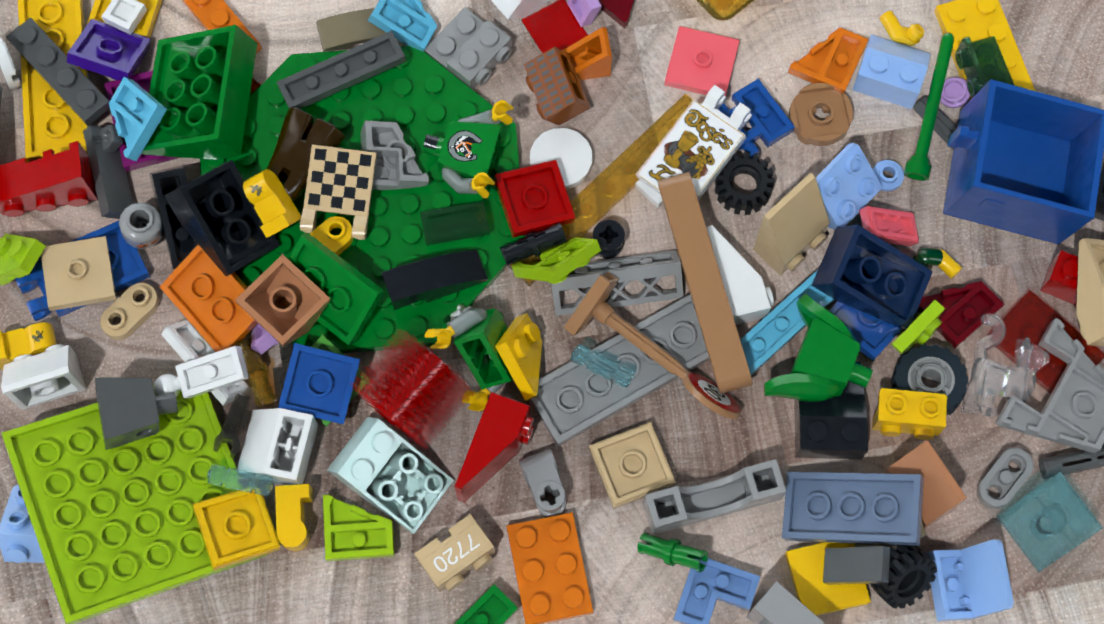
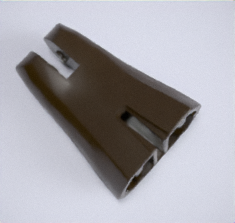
(294, 146)

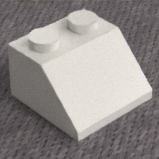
(42, 377)

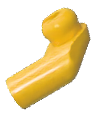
(901, 34)

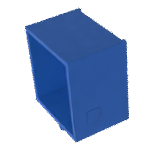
(1025, 162)

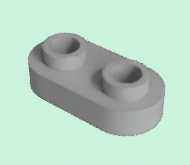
(1004, 479)

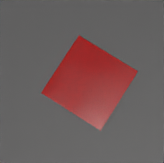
(554, 27)

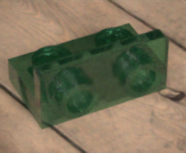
(981, 62)

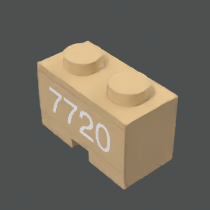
(456, 555)

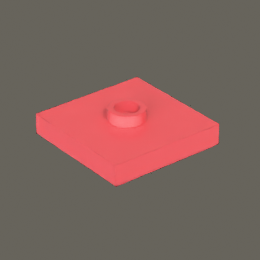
(701, 61)

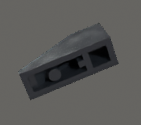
(176, 237)

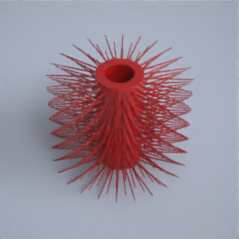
(411, 389)

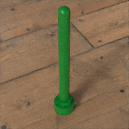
(918, 166)

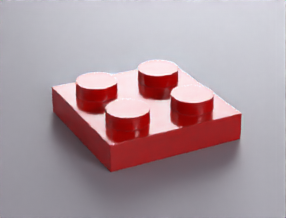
(534, 198)

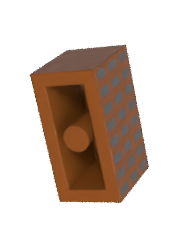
(556, 86)

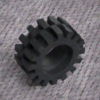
(740, 201)
(908, 576)

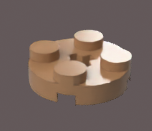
(818, 132)

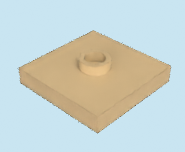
(78, 273)
(632, 465)

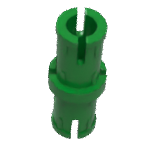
(672, 552)

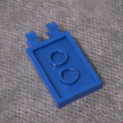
(125, 264)

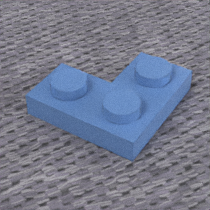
(712, 584)

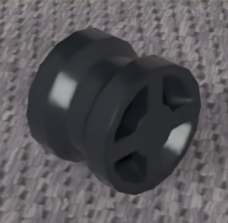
(609, 247)

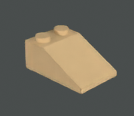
(793, 227)
(1091, 291)

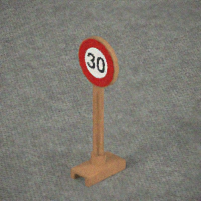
(595, 307)

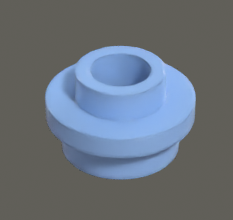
(889, 184)

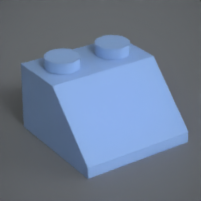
(892, 71)

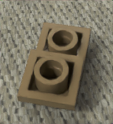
(346, 30)

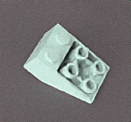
(390, 474)

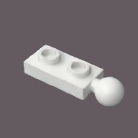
(205, 374)

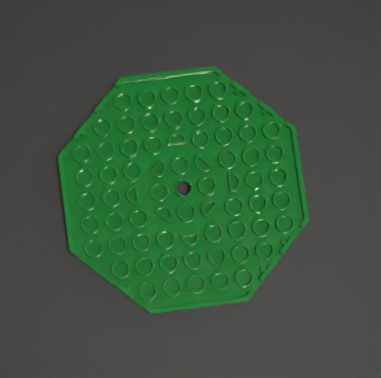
(422, 102)

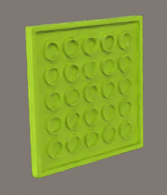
(123, 516)

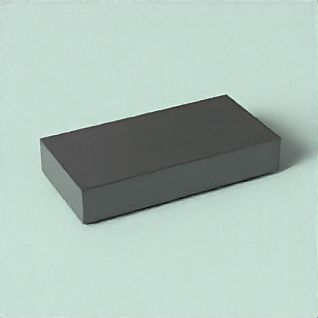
(856, 565)

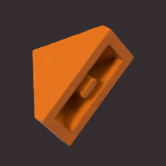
(592, 55)

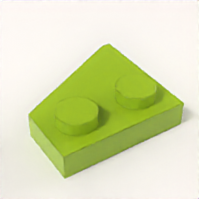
(18, 256)
(559, 261)
(921, 329)
(354, 533)

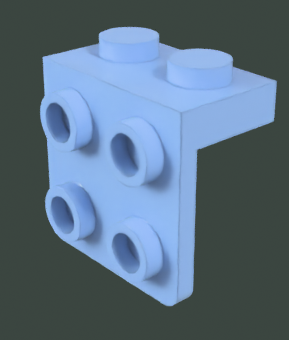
(847, 185)
(16, 532)
(971, 582)

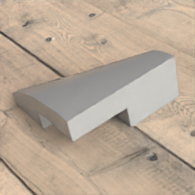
(394, 160)

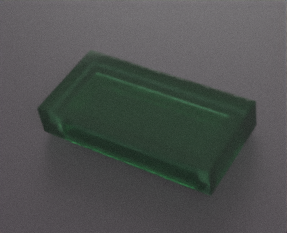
(455, 223)

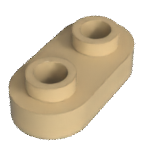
(132, 312)

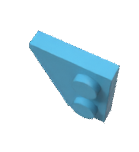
(406, 21)
(135, 116)

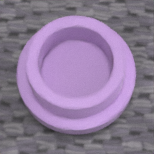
(954, 93)

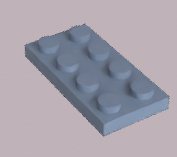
(853, 508)

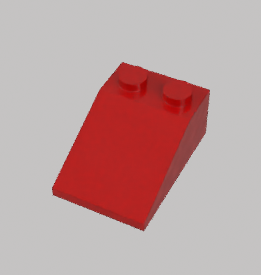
(496, 441)

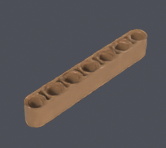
(705, 283)

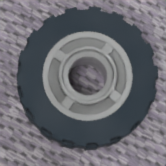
(935, 364)

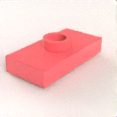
(890, 225)

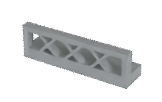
(625, 269)

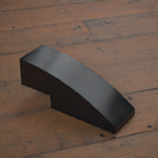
(433, 278)

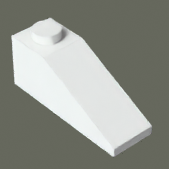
(743, 285)

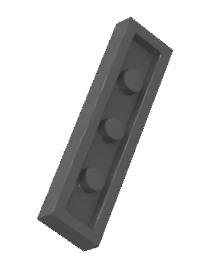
(341, 71)
(61, 76)

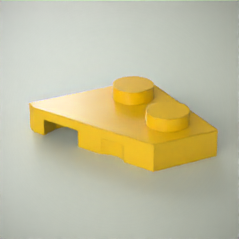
(521, 354)

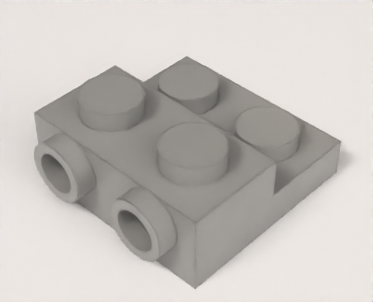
(470, 48)

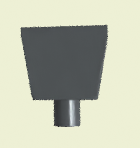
(130, 409)

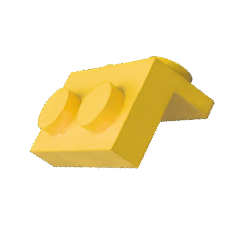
(910, 413)

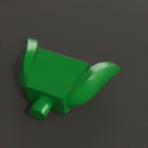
(823, 360)

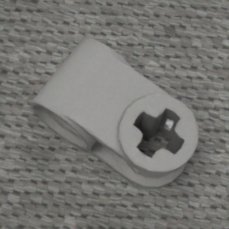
(544, 479)

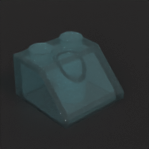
(1049, 522)

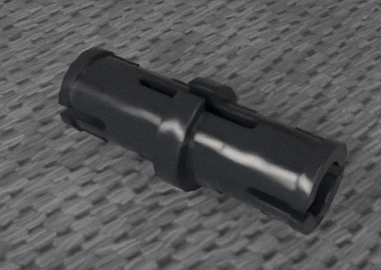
(533, 244)

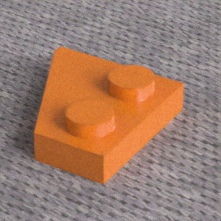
(832, 60)

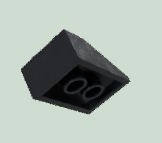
(221, 218)
(833, 426)

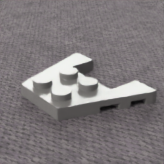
(1075, 406)

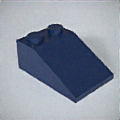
(872, 276)

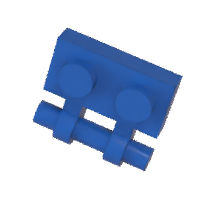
(767, 117)

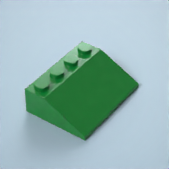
(206, 92)

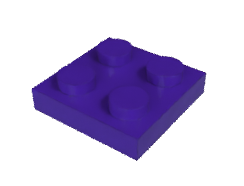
(108, 50)

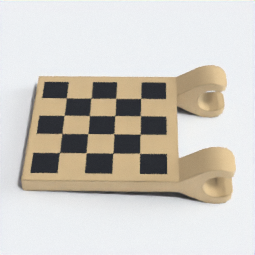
(339, 184)

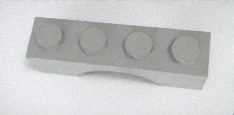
(731, 494)

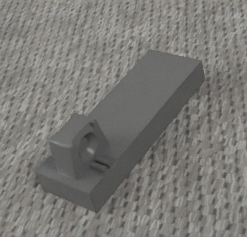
(108, 170)

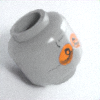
(132, 223)

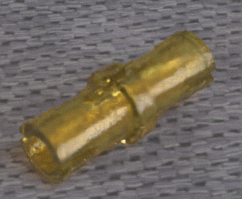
(257, 374)

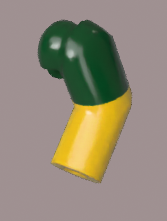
(939, 258)

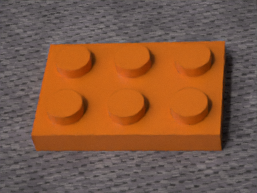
(209, 300)
(549, 569)

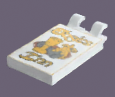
(697, 144)

